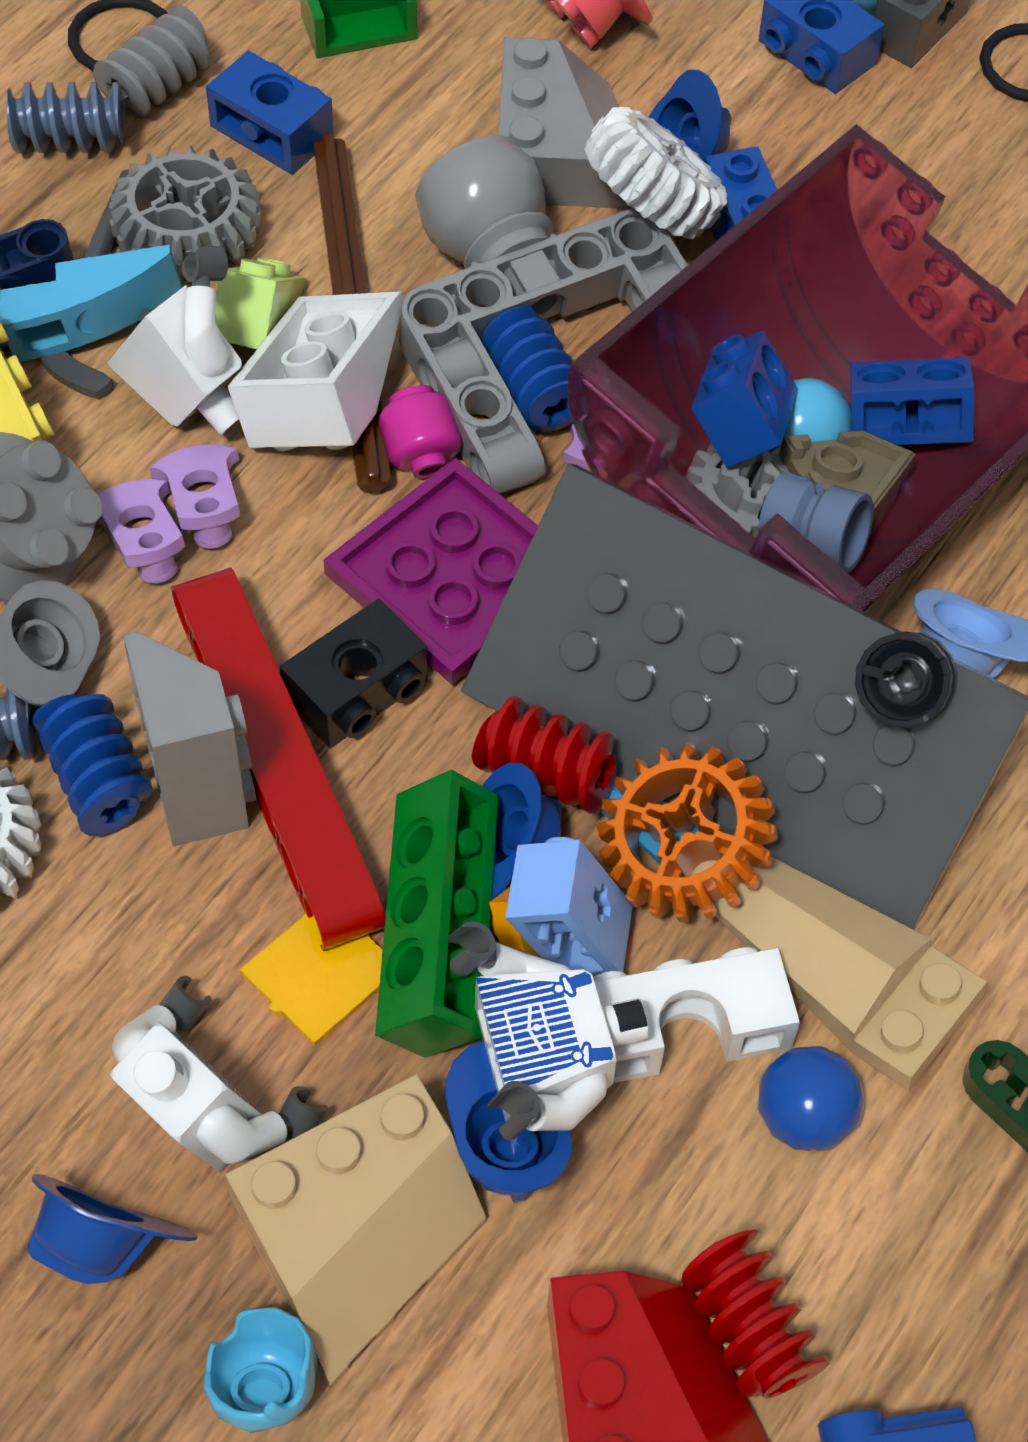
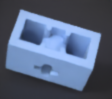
(568, 906)

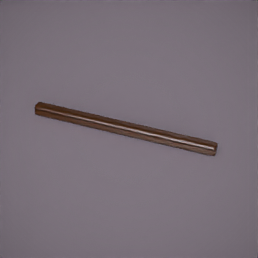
(347, 277)

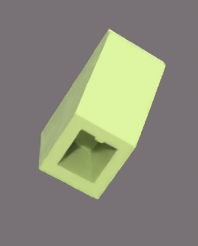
(255, 299)

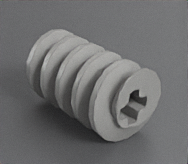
(156, 60)

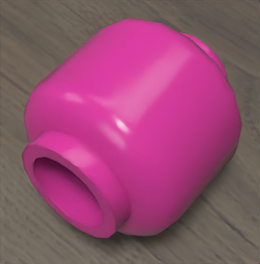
(419, 431)

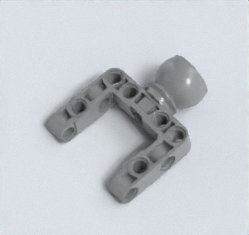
(489, 212)

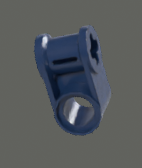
(31, 253)

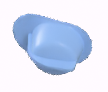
(972, 632)

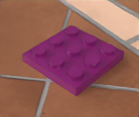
(439, 563)

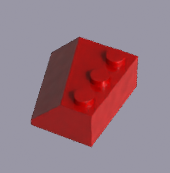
(640, 1364)

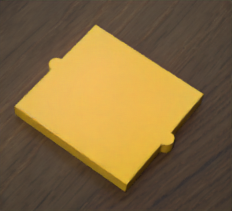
(311, 985)

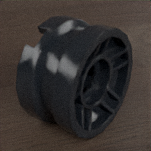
(929, 663)

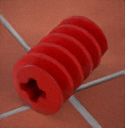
(561, 762)
(749, 1318)

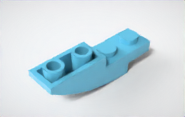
(86, 300)

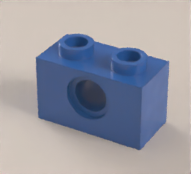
(823, 38)
(269, 111)

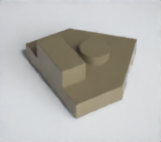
(853, 462)

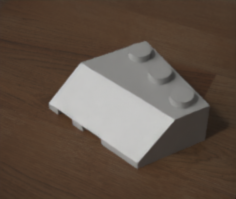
(549, 111)
(192, 741)

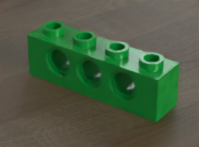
(435, 886)

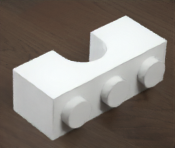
(737, 996)

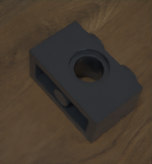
(366, 644)

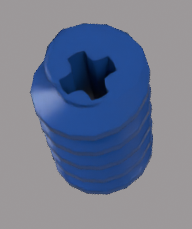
(531, 366)
(92, 761)

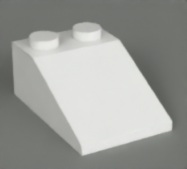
(318, 372)

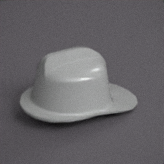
(46, 641)

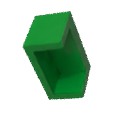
(357, 24)

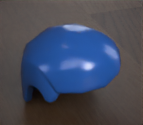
(811, 1098)

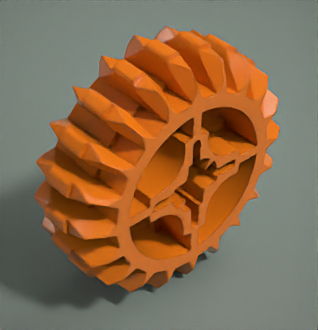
(698, 784)

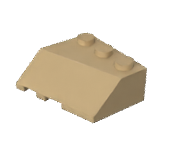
(358, 1217)

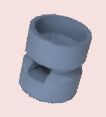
(832, 520)

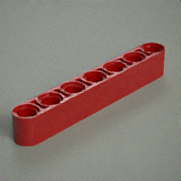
(285, 768)

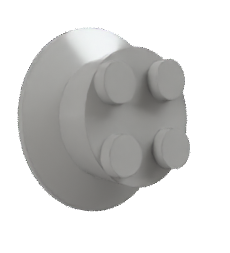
(43, 514)

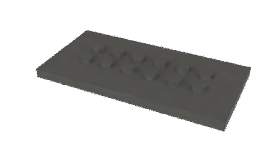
(699, 643)

